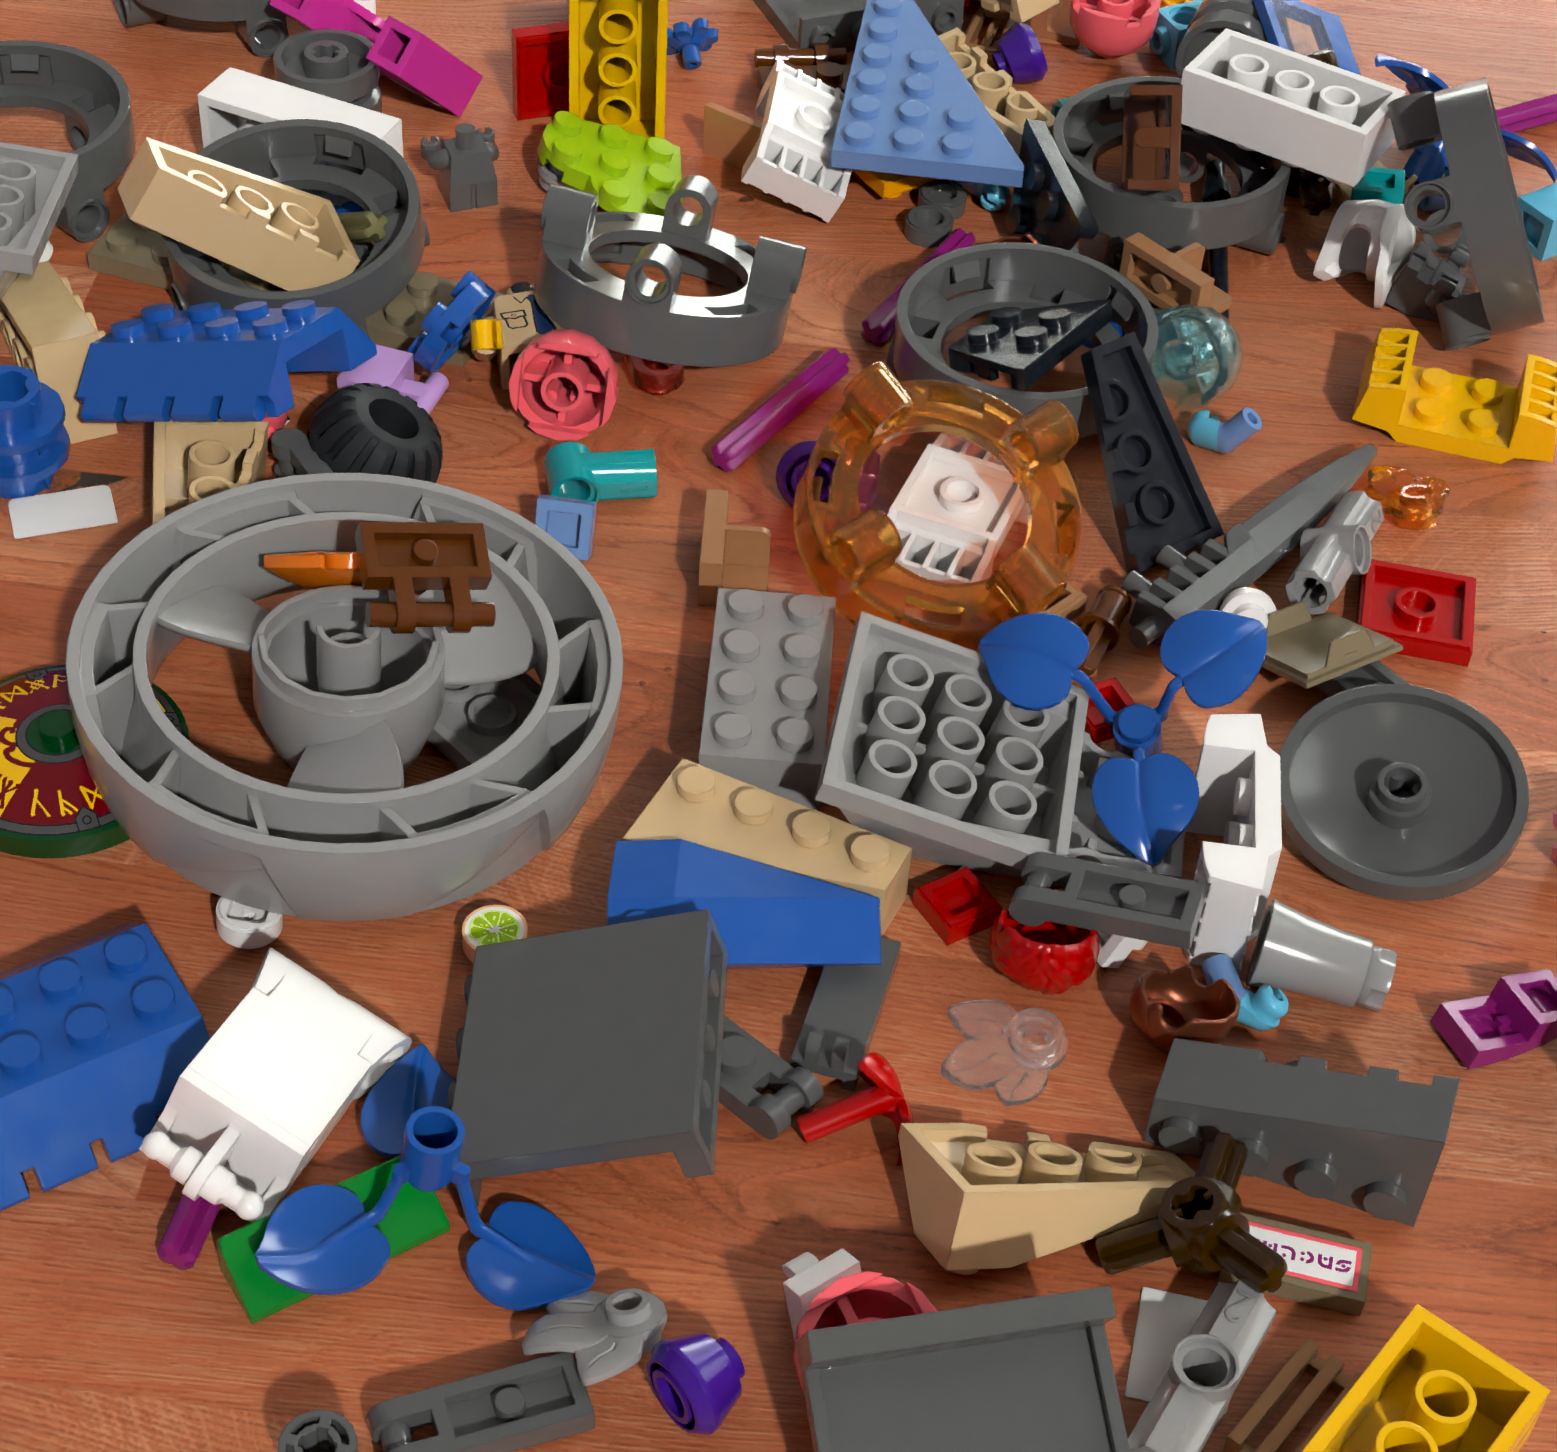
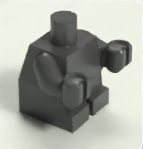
(464, 167)
(1428, 281)

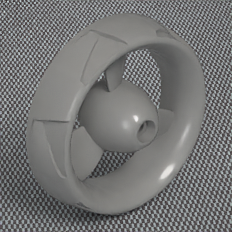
(341, 702)

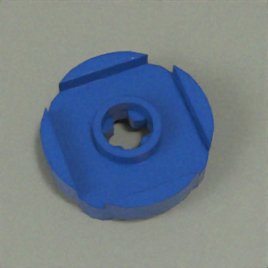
(447, 325)

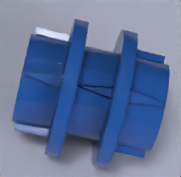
(31, 433)

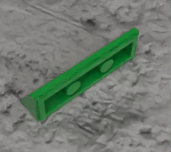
(410, 1221)

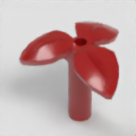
(882, 1098)

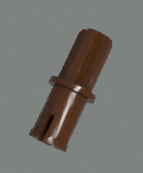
(1103, 624)

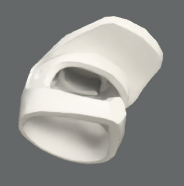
(1367, 239)

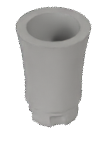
(1319, 960)

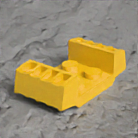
(1454, 410)

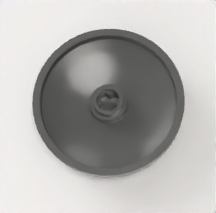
(1402, 792)

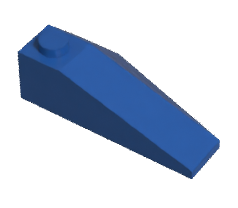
(759, 909)

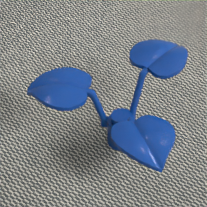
(1430, 160)
(1155, 794)
(329, 1246)

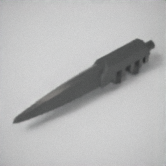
(1248, 553)

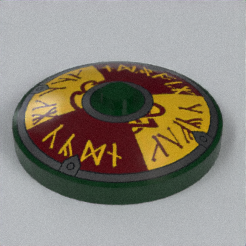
(44, 782)

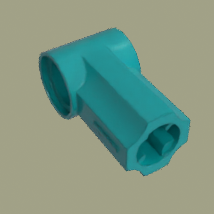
(600, 475)

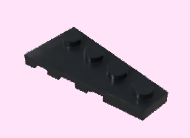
(1144, 457)

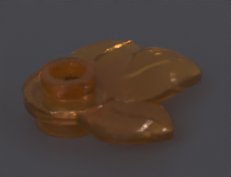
(1409, 499)

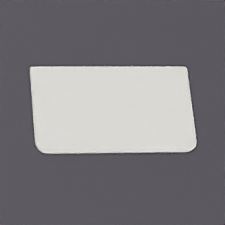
(62, 511)
(1161, 1324)

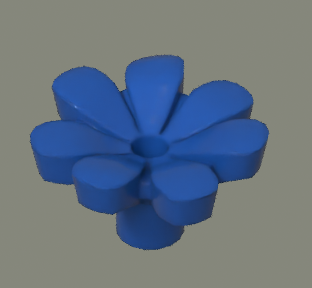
(691, 41)

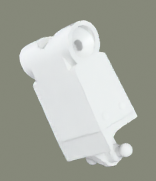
(270, 1089)

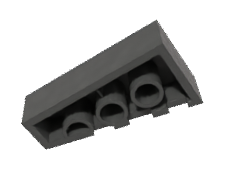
(1308, 1127)

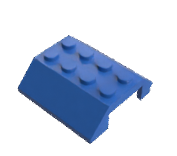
(214, 361)
(88, 1055)

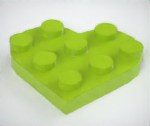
(617, 165)

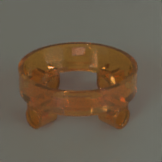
(856, 552)

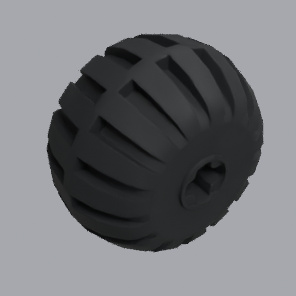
(376, 433)

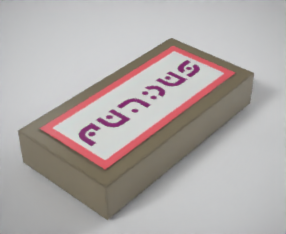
(1321, 1266)

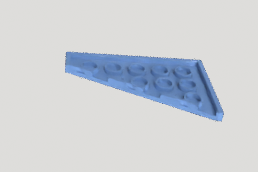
(914, 108)

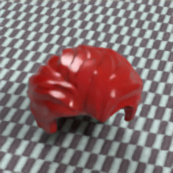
(1043, 956)

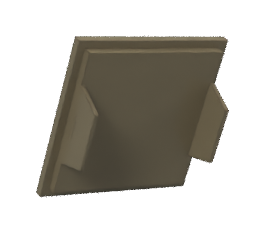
(1320, 647)

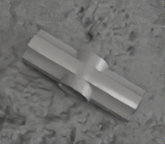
(1335, 552)
(1213, 1353)

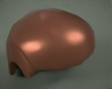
(1182, 1008)

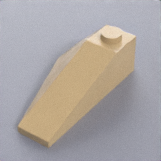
(1013, 1202)

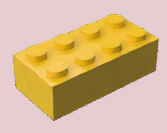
(619, 63)
(1434, 1395)

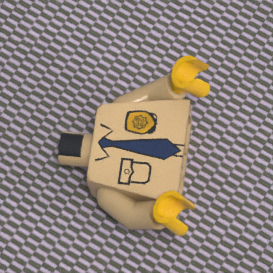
(510, 329)

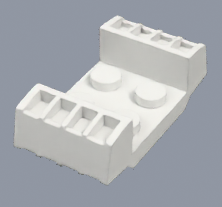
(797, 142)
(955, 511)
(1243, 803)

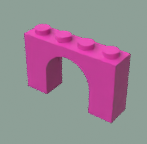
(396, 48)

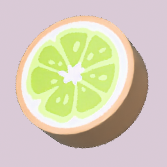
(490, 926)

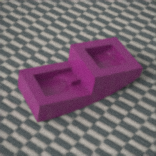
(1504, 1024)

